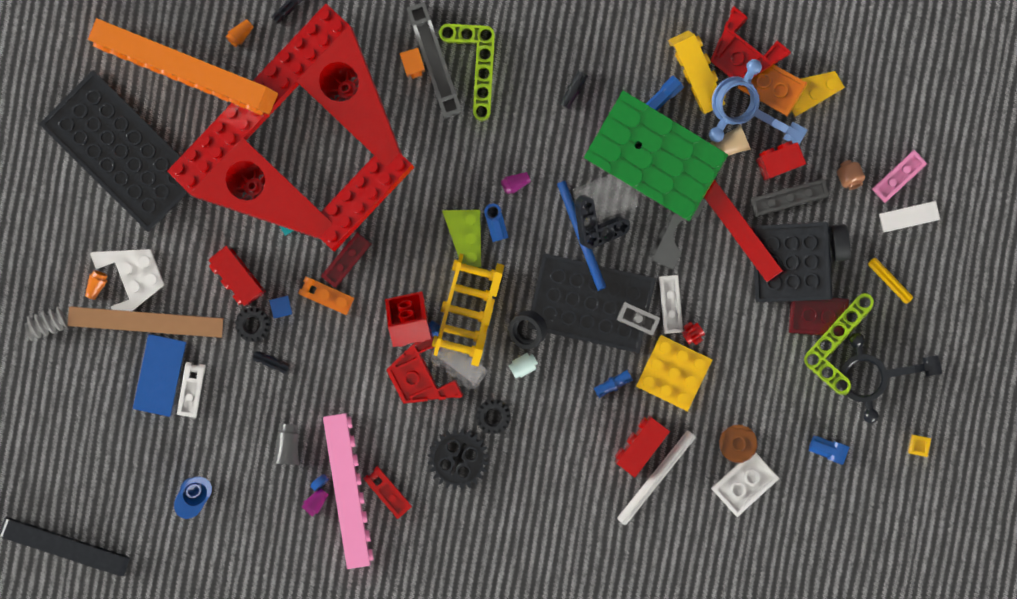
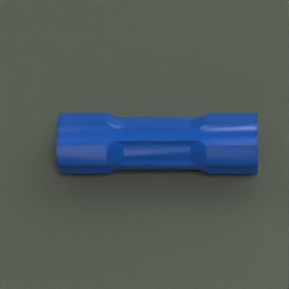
(667, 91)

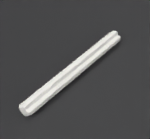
(656, 477)

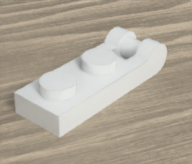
(191, 390)

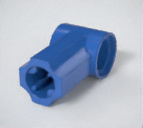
(496, 224)
(832, 450)

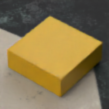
(919, 445)

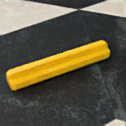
(890, 280)

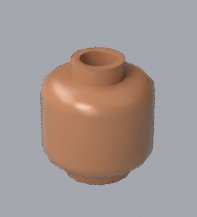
(850, 175)

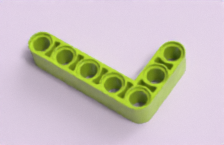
(480, 63)
(836, 341)

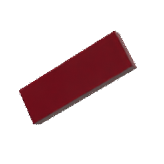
(346, 260)

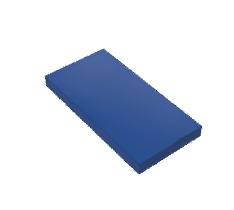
(159, 375)

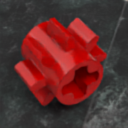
(693, 333)

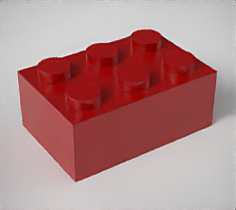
(780, 161)
(236, 276)
(407, 319)
(641, 446)

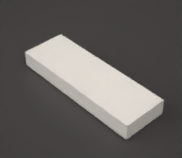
(909, 216)
(670, 304)

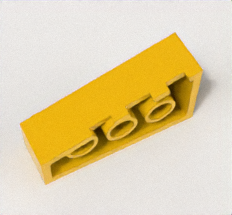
(696, 68)

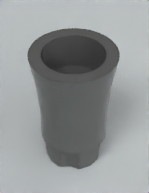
(287, 445)

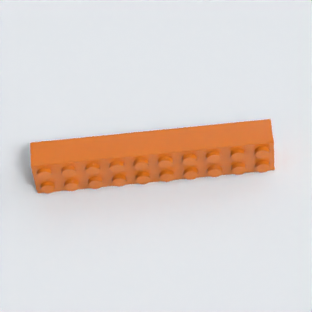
(182, 67)

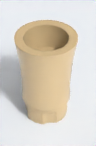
(733, 142)

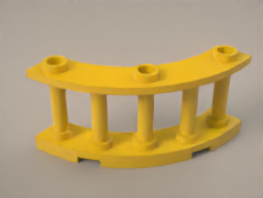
(482, 316)

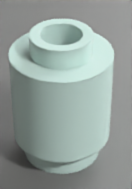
(523, 365)

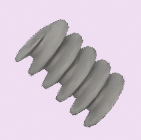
(45, 324)

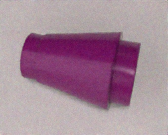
(515, 182)
(314, 503)

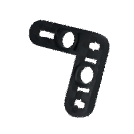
(592, 228)

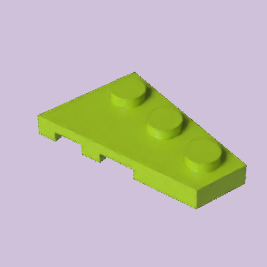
(466, 234)

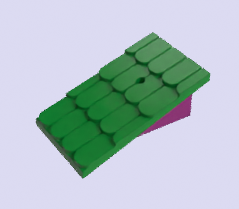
(671, 165)

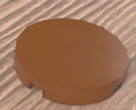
(738, 443)

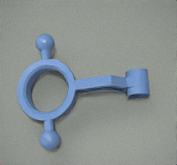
(793, 132)

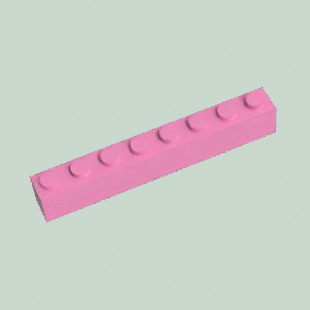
(347, 492)

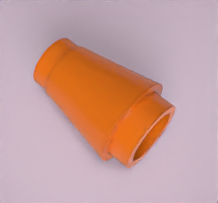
(239, 33)
(95, 284)

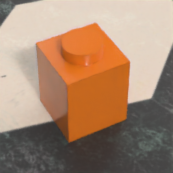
(412, 63)

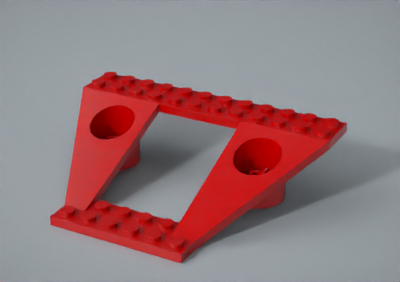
(223, 162)

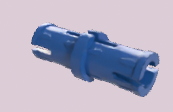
(613, 384)

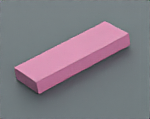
(899, 176)

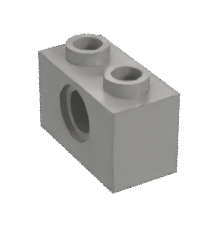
(638, 318)

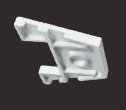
(138, 274)

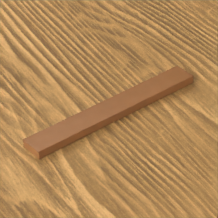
(145, 321)

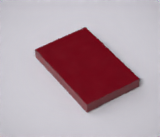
(816, 316)

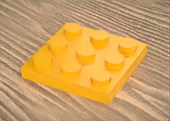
(674, 373)

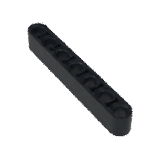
(64, 546)

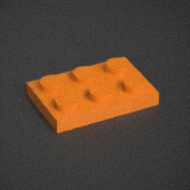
(777, 89)

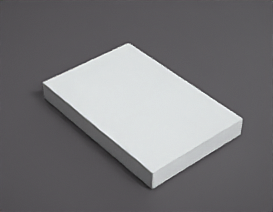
(745, 484)

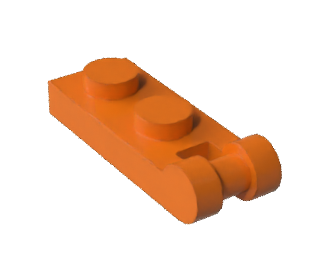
(327, 296)

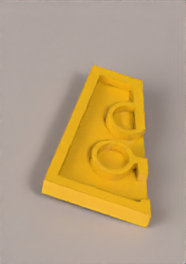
(817, 89)

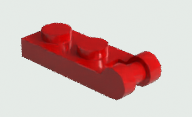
(388, 493)

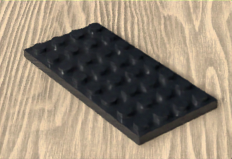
(117, 149)

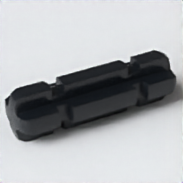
(285, 10)
(271, 362)

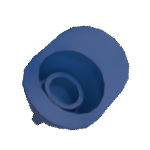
(192, 497)

